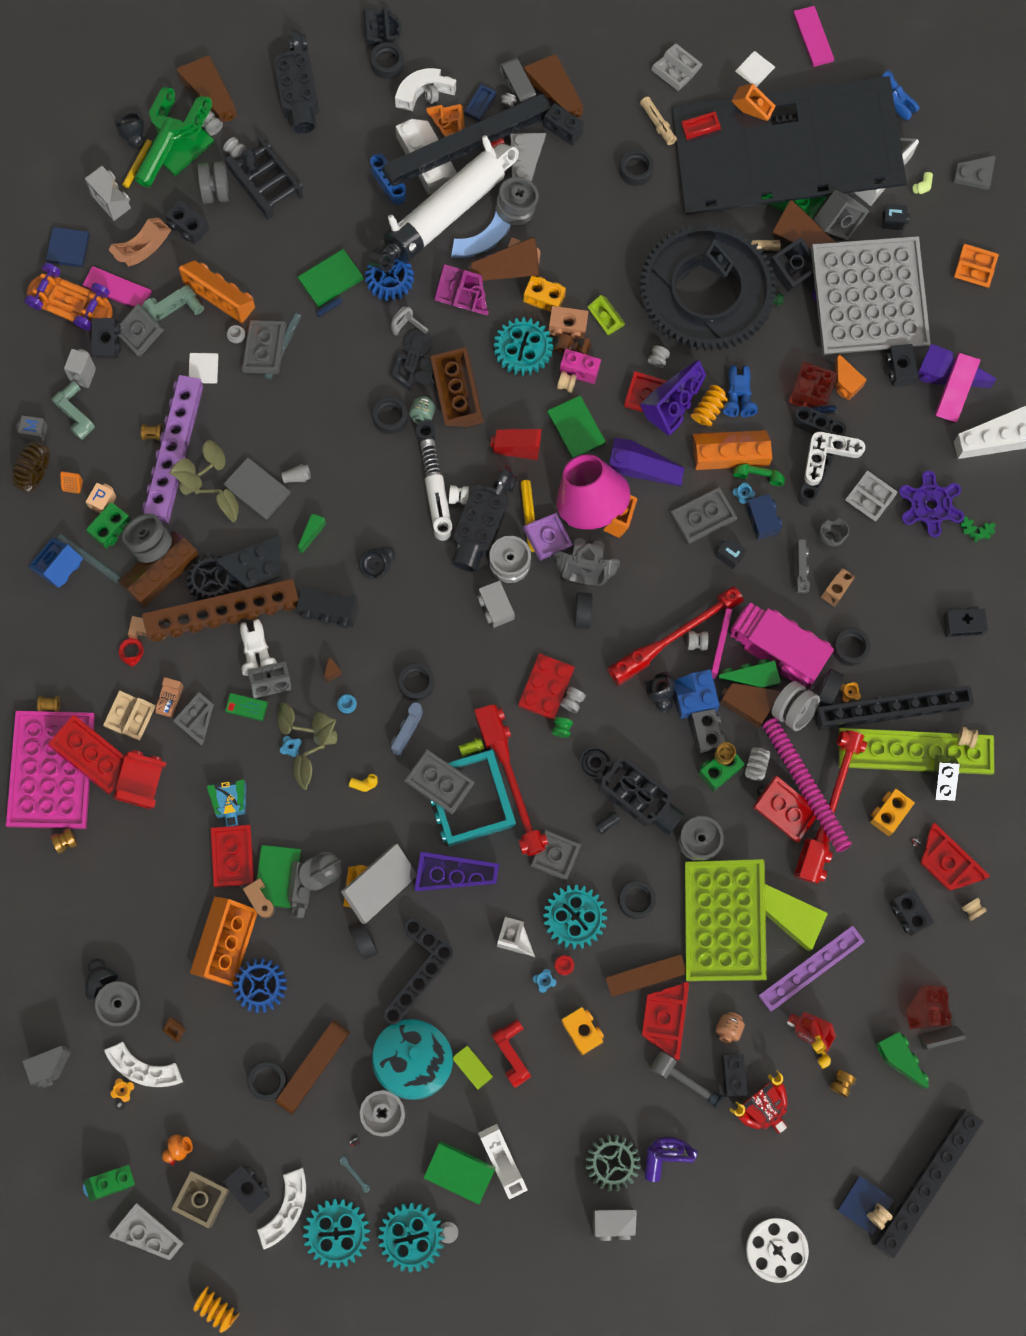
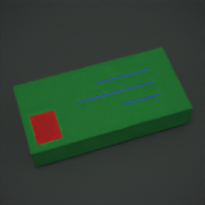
(246, 707)

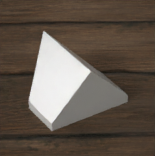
(514, 937)

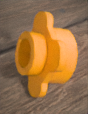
(850, 687)
(116, 1092)

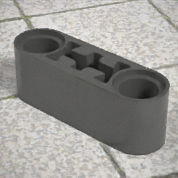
(517, 80)

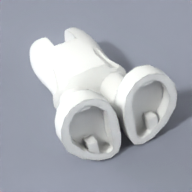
(254, 643)

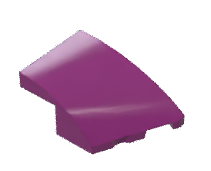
(461, 289)

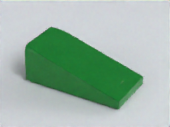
(312, 529)

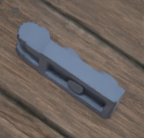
(407, 728)

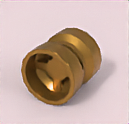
(725, 753)
(64, 840)
(843, 1083)

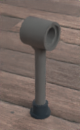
(664, 1066)

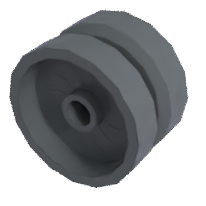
(213, 182)
(516, 201)
(147, 538)
(700, 828)
(105, 1003)

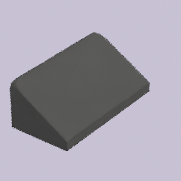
(941, 1037)

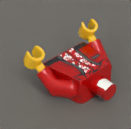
(815, 1032)
(765, 1106)

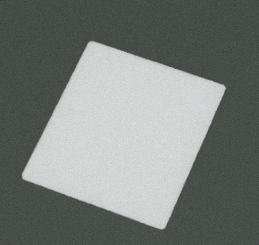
(755, 69)
(204, 366)

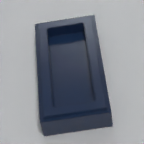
(480, 102)

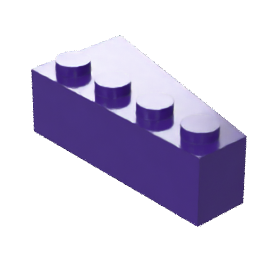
(453, 872)

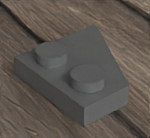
(195, 718)

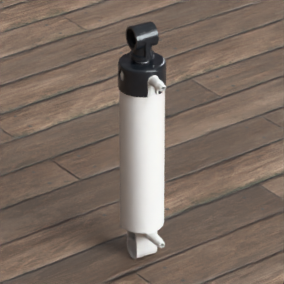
(444, 206)

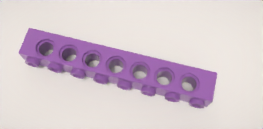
(184, 386)

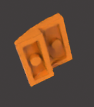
(976, 265)

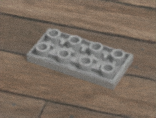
(379, 883)

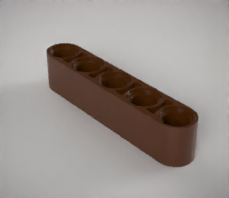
(312, 1067)

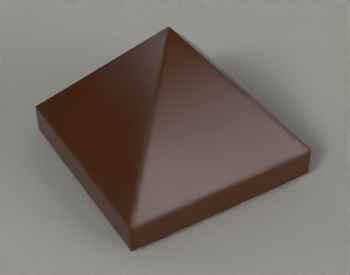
(174, 1029)

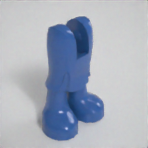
(903, 102)
(739, 388)

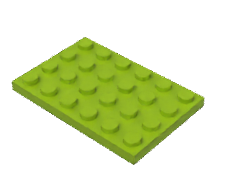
(725, 920)

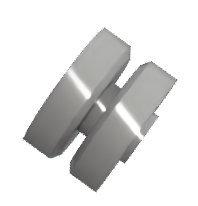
(520, 559)
(795, 706)
(370, 1113)

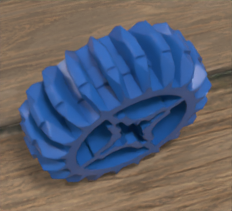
(396, 287)
(253, 992)

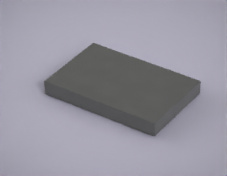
(264, 347)
(257, 489)
(703, 515)
(439, 782)

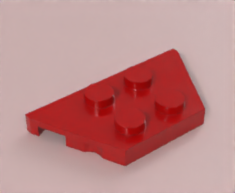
(949, 862)
(665, 1018)

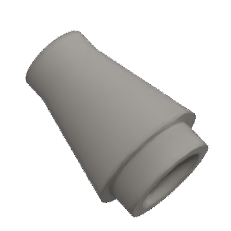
(297, 474)

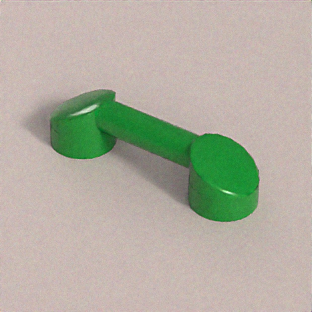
(742, 471)

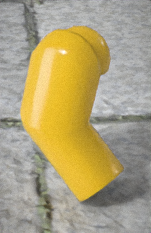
(364, 785)

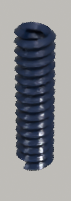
(329, 306)
(826, 409)

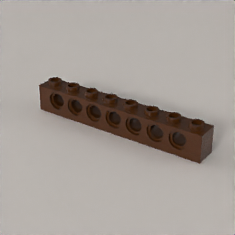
(209, 606)

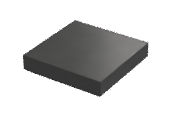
(139, 330)
(557, 857)

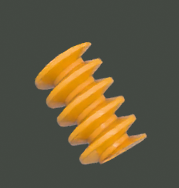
(709, 405)
(215, 1310)

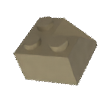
(200, 1199)

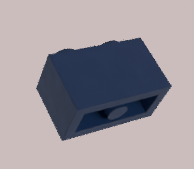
(763, 516)

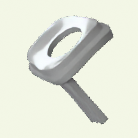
(407, 314)

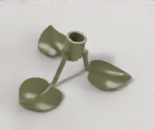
(190, 482)
(323, 735)

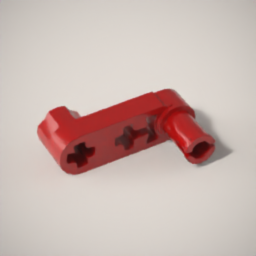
(518, 1073)

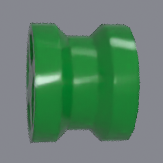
(562, 727)

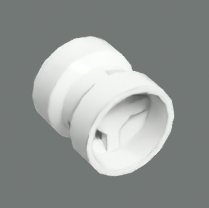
(454, 494)

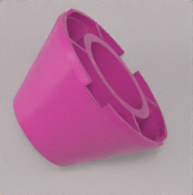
(591, 493)

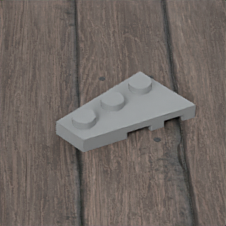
(529, 149)
(147, 1233)

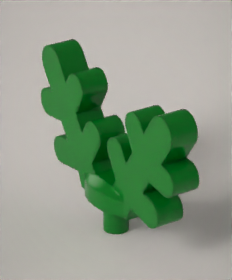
(983, 533)

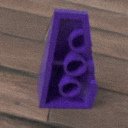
(938, 364)
(669, 401)
(640, 462)

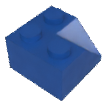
(695, 694)

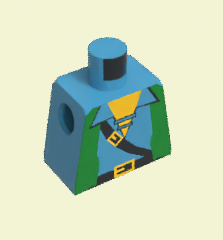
(228, 800)

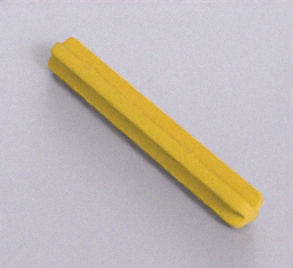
(527, 505)

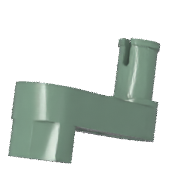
(161, 309)
(82, 425)

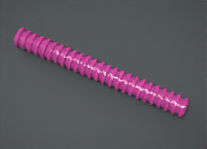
(806, 784)

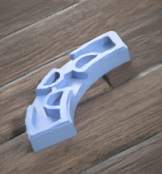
(482, 242)

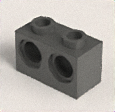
(269, 679)
(701, 731)

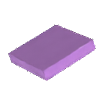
(547, 536)

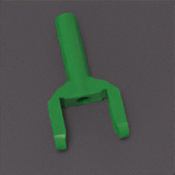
(168, 131)

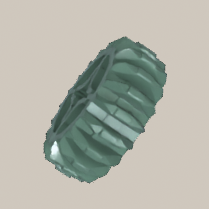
(605, 1179)

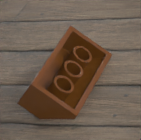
(457, 388)
(149, 579)

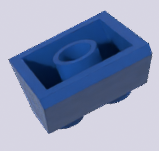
(56, 562)

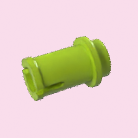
(471, 747)

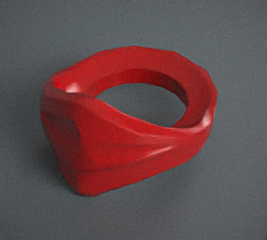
(131, 661)

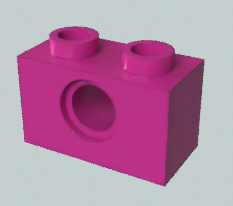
(582, 365)

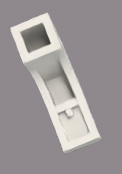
(418, 82)
(503, 1161)

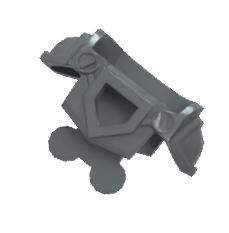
(586, 564)

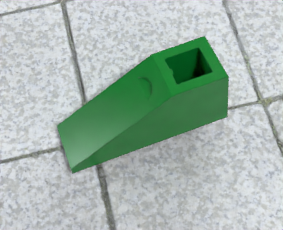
(759, 676)
(897, 1055)

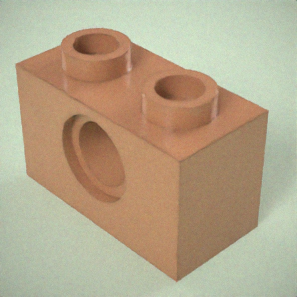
(562, 315)

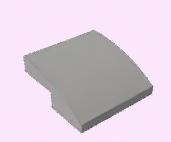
(676, 67)
(871, 496)

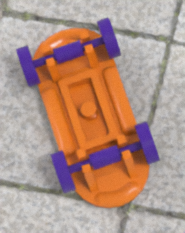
(67, 298)

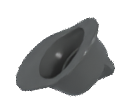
(320, 871)

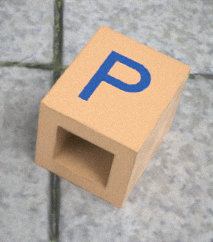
(100, 497)

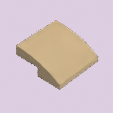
(129, 715)

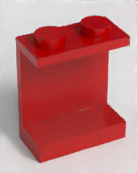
(138, 779)

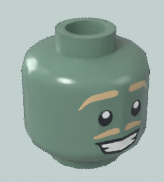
(422, 409)

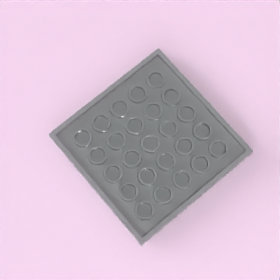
(870, 295)

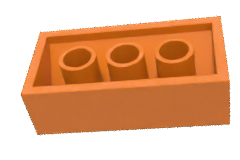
(217, 291)
(731, 449)
(224, 941)

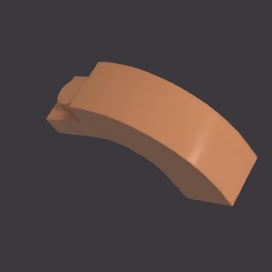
(143, 244)

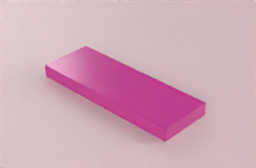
(813, 36)
(120, 289)
(957, 387)
(720, 644)

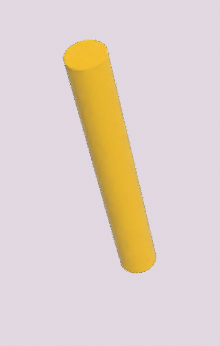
(130, 176)

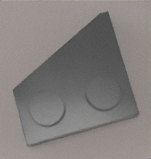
(975, 173)

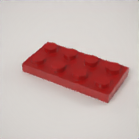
(88, 753)

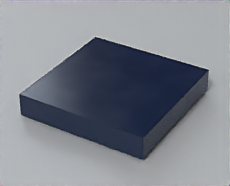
(67, 247)
(862, 1200)

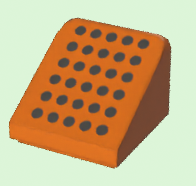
(71, 482)

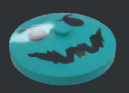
(412, 1059)

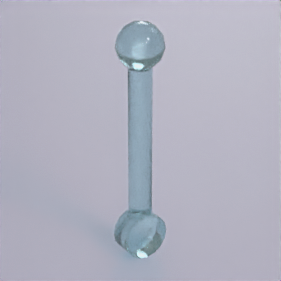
(344, 1162)

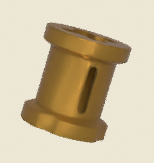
(151, 432)
(48, 703)

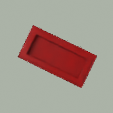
(701, 125)

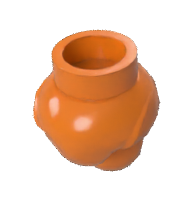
(177, 1149)

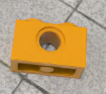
(583, 1043)

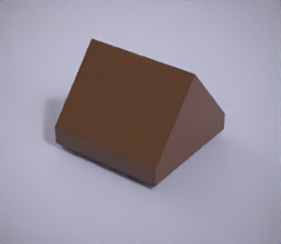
(332, 671)

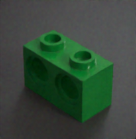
(104, 523)
(724, 772)
(109, 1183)

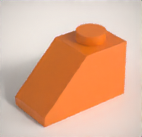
(753, 102)
(848, 379)
(621, 523)

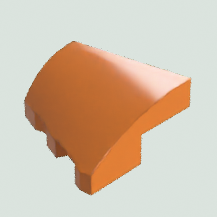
(448, 119)

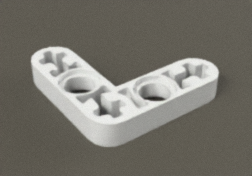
(827, 447)

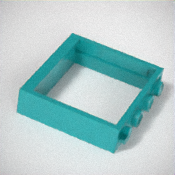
(503, 799)

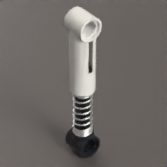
(434, 482)

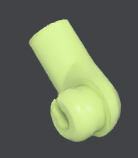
(925, 185)

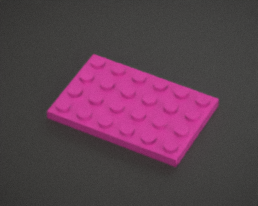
(43, 785)

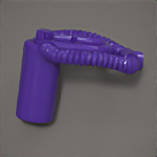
(656, 1155)

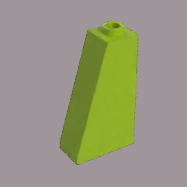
(794, 917)

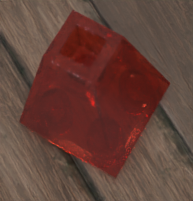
(812, 386)
(929, 1008)

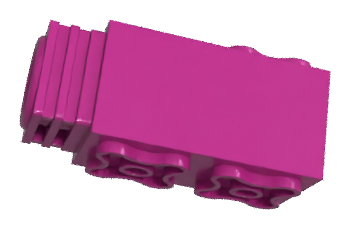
(772, 636)

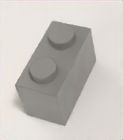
(80, 367)
(496, 604)

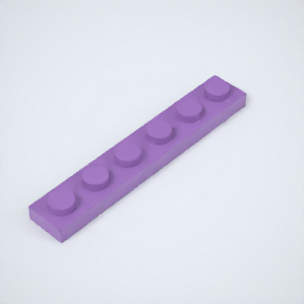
(811, 969)

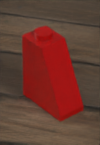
(517, 443)

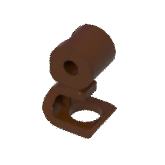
(567, 342)

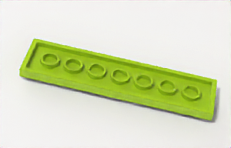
(918, 749)

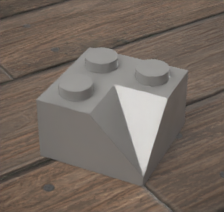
(106, 193)
(614, 1223)

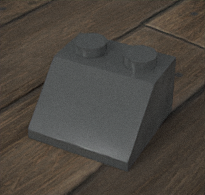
(841, 215)
(46, 1066)

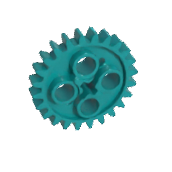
(506, 342)
(588, 905)
(335, 1214)
(407, 1218)

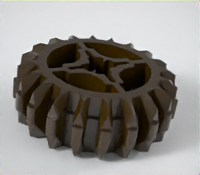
(31, 466)

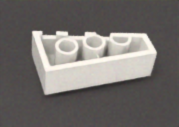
(994, 436)

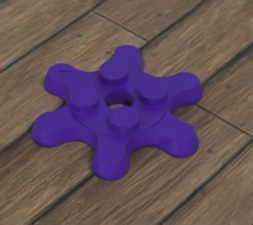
(931, 492)

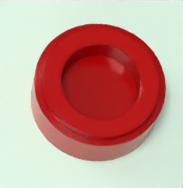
(564, 965)

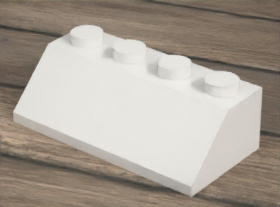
(415, 135)

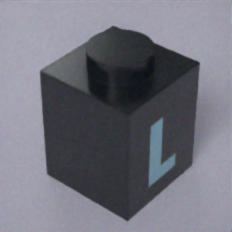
(895, 217)
(730, 552)

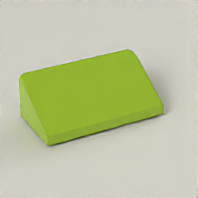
(606, 314)
(472, 1067)

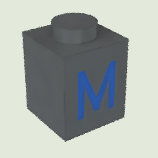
(32, 429)

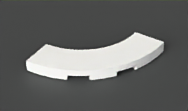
(139, 1072)
(290, 1211)

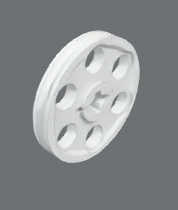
(787, 1250)

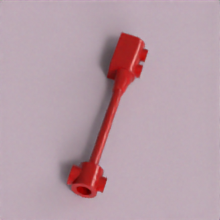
(641, 657)
(496, 736)
(816, 851)

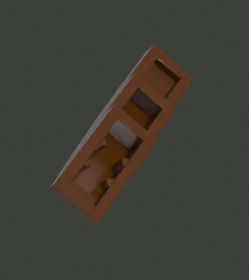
(646, 975)

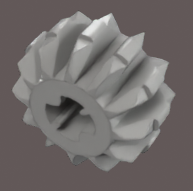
(757, 764)

